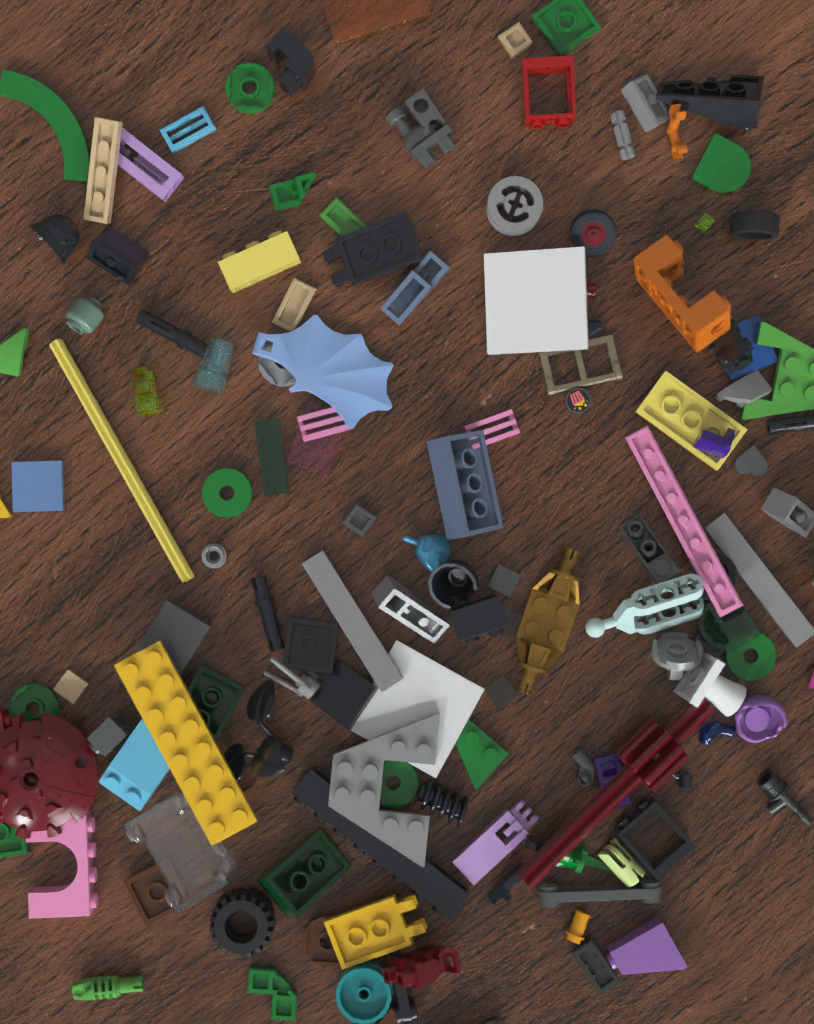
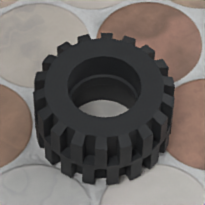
(237, 942)

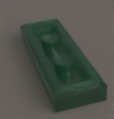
(272, 457)

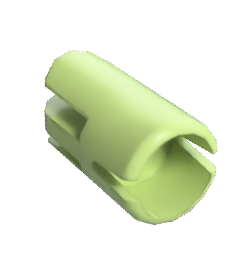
(622, 863)

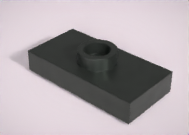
(595, 965)

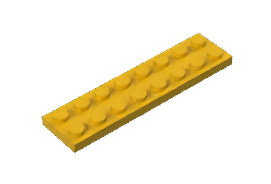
(186, 742)

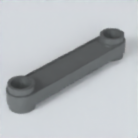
(551, 894)

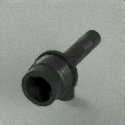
(776, 789)

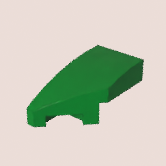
(291, 192)

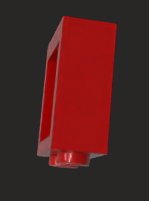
(548, 65)

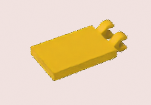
(373, 930)

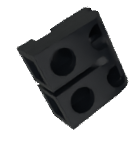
(296, 60)

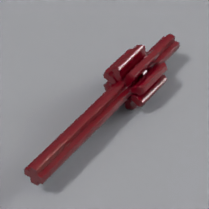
(649, 757)

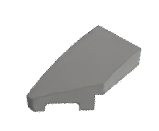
(745, 390)

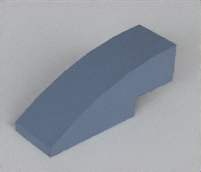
(415, 287)

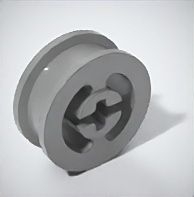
(497, 199)

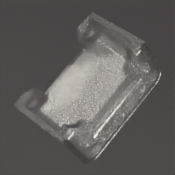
(182, 851)

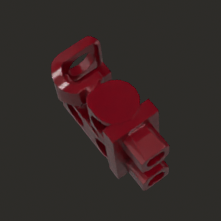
(421, 966)

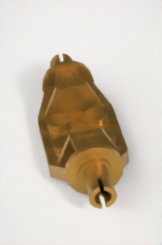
(547, 620)

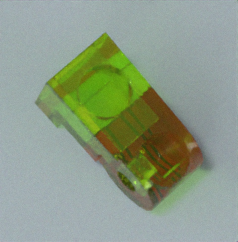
(146, 391)

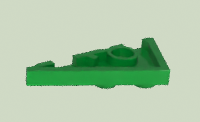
(479, 753)

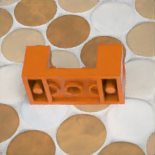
(656, 271)

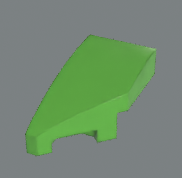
(13, 352)

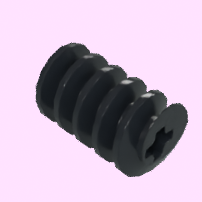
(442, 801)

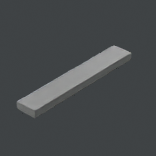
(760, 580)
(352, 621)

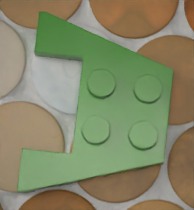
(793, 376)

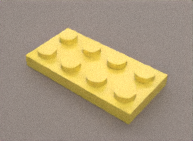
(684, 414)

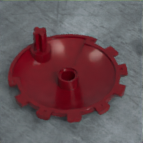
(64, 769)

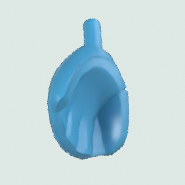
(430, 549)

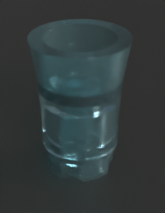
(214, 367)

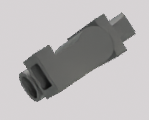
(427, 134)

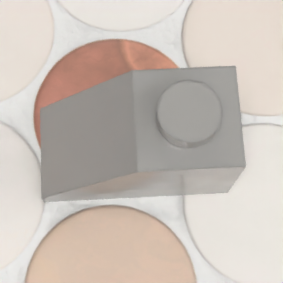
(789, 511)

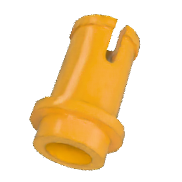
(578, 926)

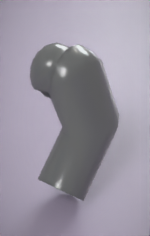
(586, 769)

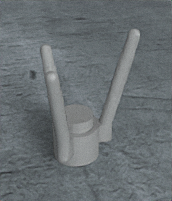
(305, 684)

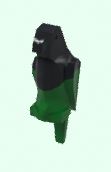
(574, 859)

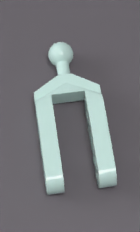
(630, 611)

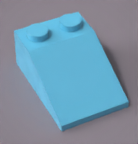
(136, 768)

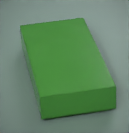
(341, 218)

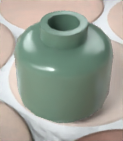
(84, 315)

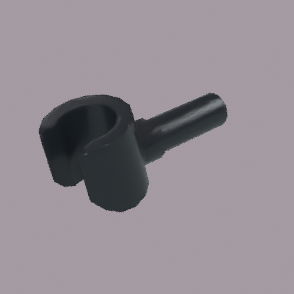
(684, 779)

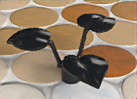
(272, 754)

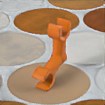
(678, 148)

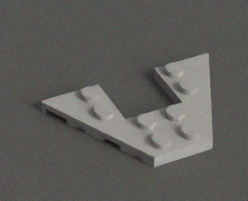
(358, 783)

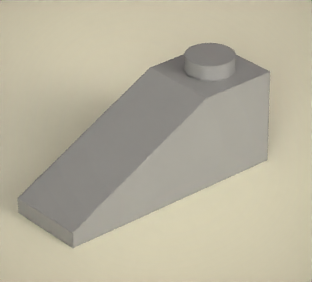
(409, 609)

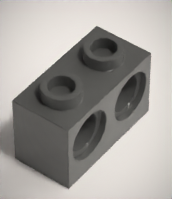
(110, 733)

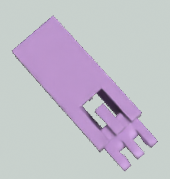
(148, 167)
(487, 848)

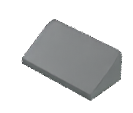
(642, 100)

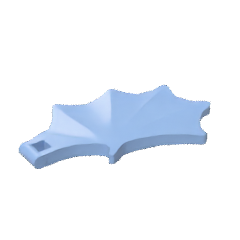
(331, 367)

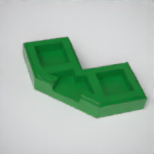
(270, 981)

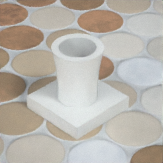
(708, 684)

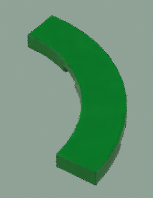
(58, 115)

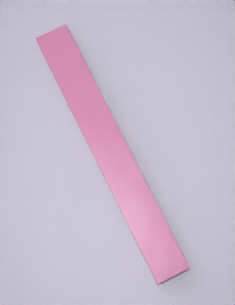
(684, 521)

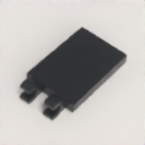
(375, 250)

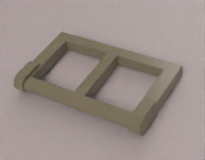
(616, 375)

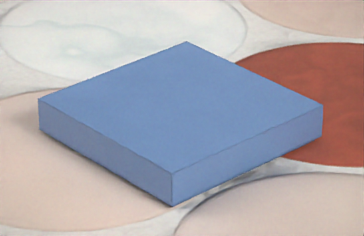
(38, 486)

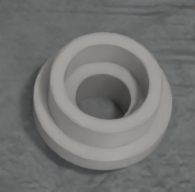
(207, 559)

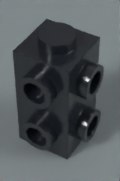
(732, 349)

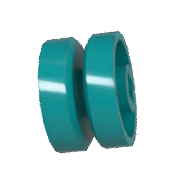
(360, 1005)

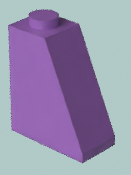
(645, 950)

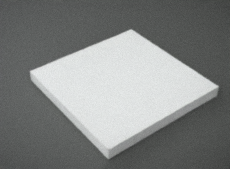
(536, 301)
(422, 693)

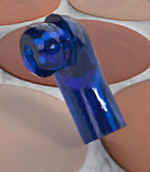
(713, 730)

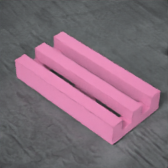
(512, 422)
(303, 428)

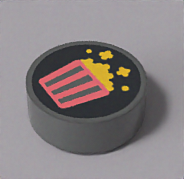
(577, 400)

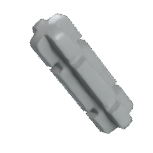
(622, 135)

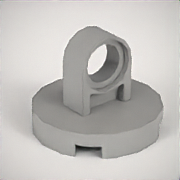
(676, 653)

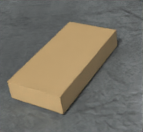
(294, 305)

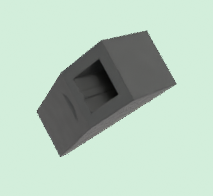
(649, 550)

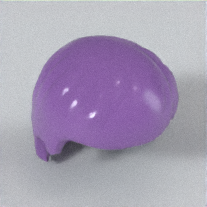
(760, 718)

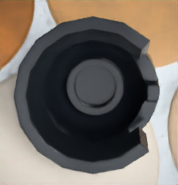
(59, 234)
(452, 581)

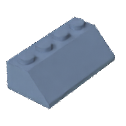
(464, 485)

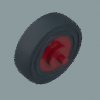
(593, 231)

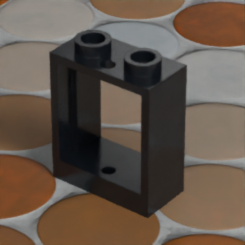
(671, 855)

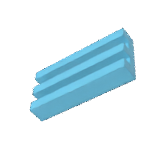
(192, 138)

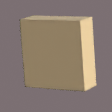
(515, 40)
(71, 686)

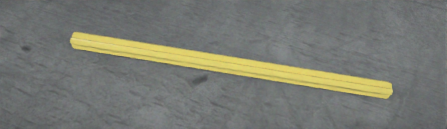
(121, 460)

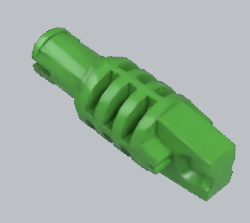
(106, 987)

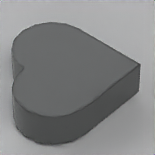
(751, 462)

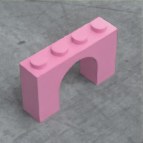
(78, 896)

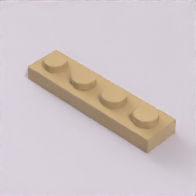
(102, 170)

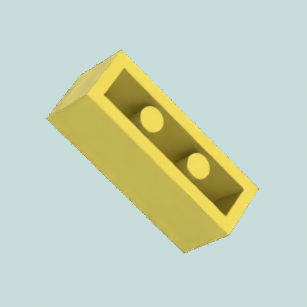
(259, 261)

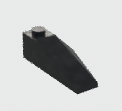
(727, 102)

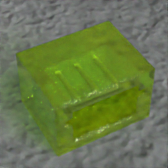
(704, 223)

